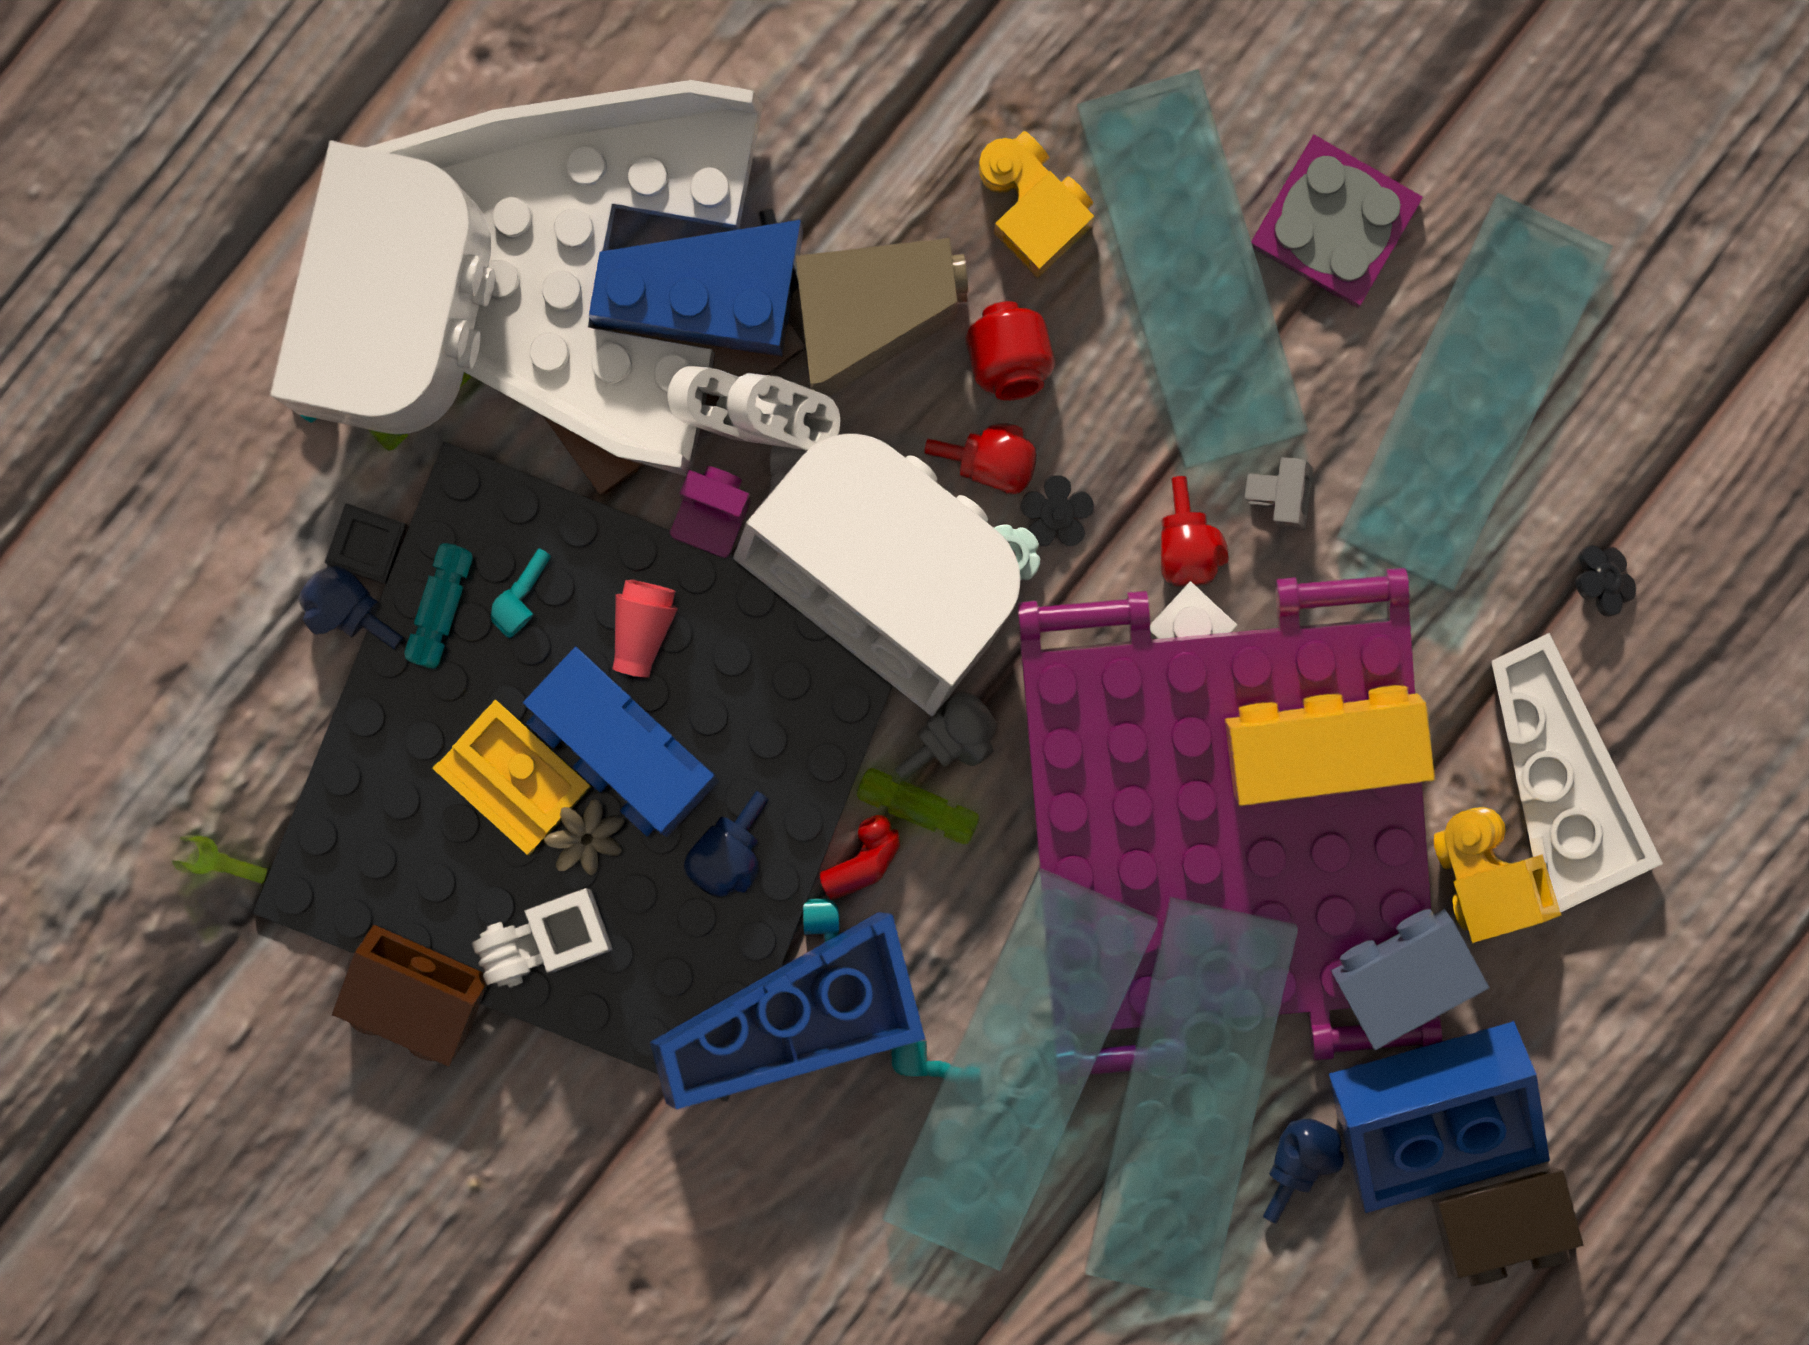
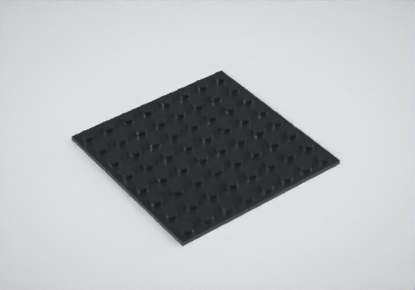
(734, 682)

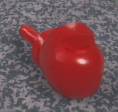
(995, 458)
(1188, 544)

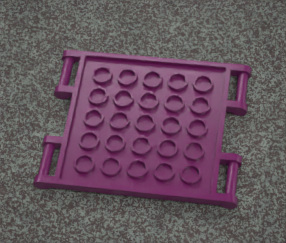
(1144, 800)

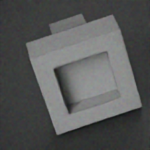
(1285, 493)

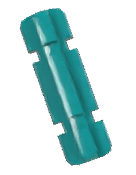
(438, 605)

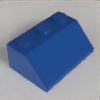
(1440, 1116)

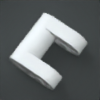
(754, 408)

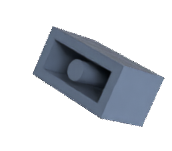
(1408, 976)

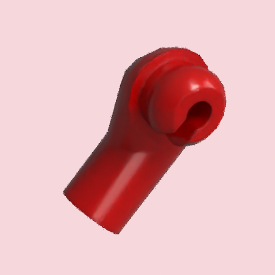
(869, 865)

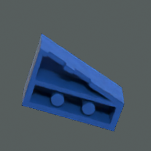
(704, 288)
(618, 744)

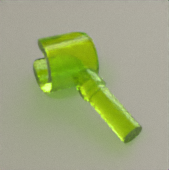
(211, 859)

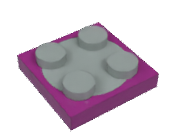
(1335, 221)

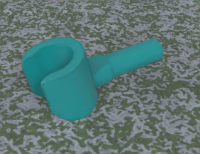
(508, 610)
(821, 917)
(912, 1061)

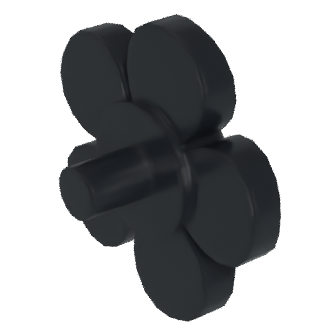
(1057, 512)
(1605, 579)

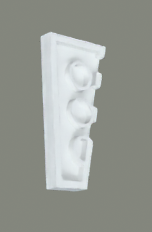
(1567, 780)

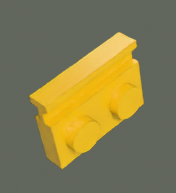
(511, 777)

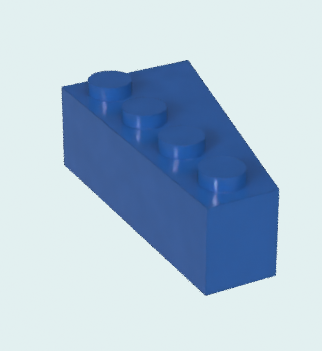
(804, 1017)

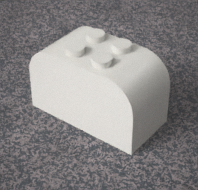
(385, 294)
(885, 563)

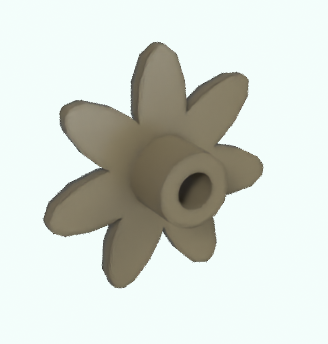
(585, 837)

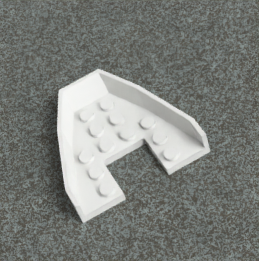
(550, 201)

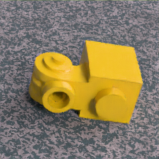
(1048, 211)
(1491, 893)

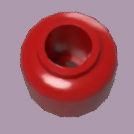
(1010, 351)

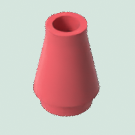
(641, 624)

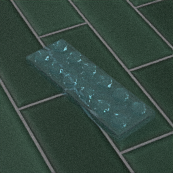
(1191, 269)
(1474, 392)
(1019, 1068)
(1190, 1098)

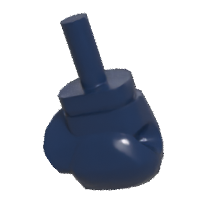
(341, 601)
(724, 854)
(1303, 1153)

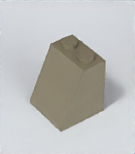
(874, 305)

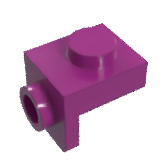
(711, 511)

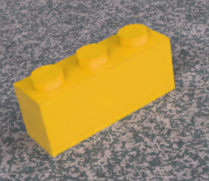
(1329, 746)

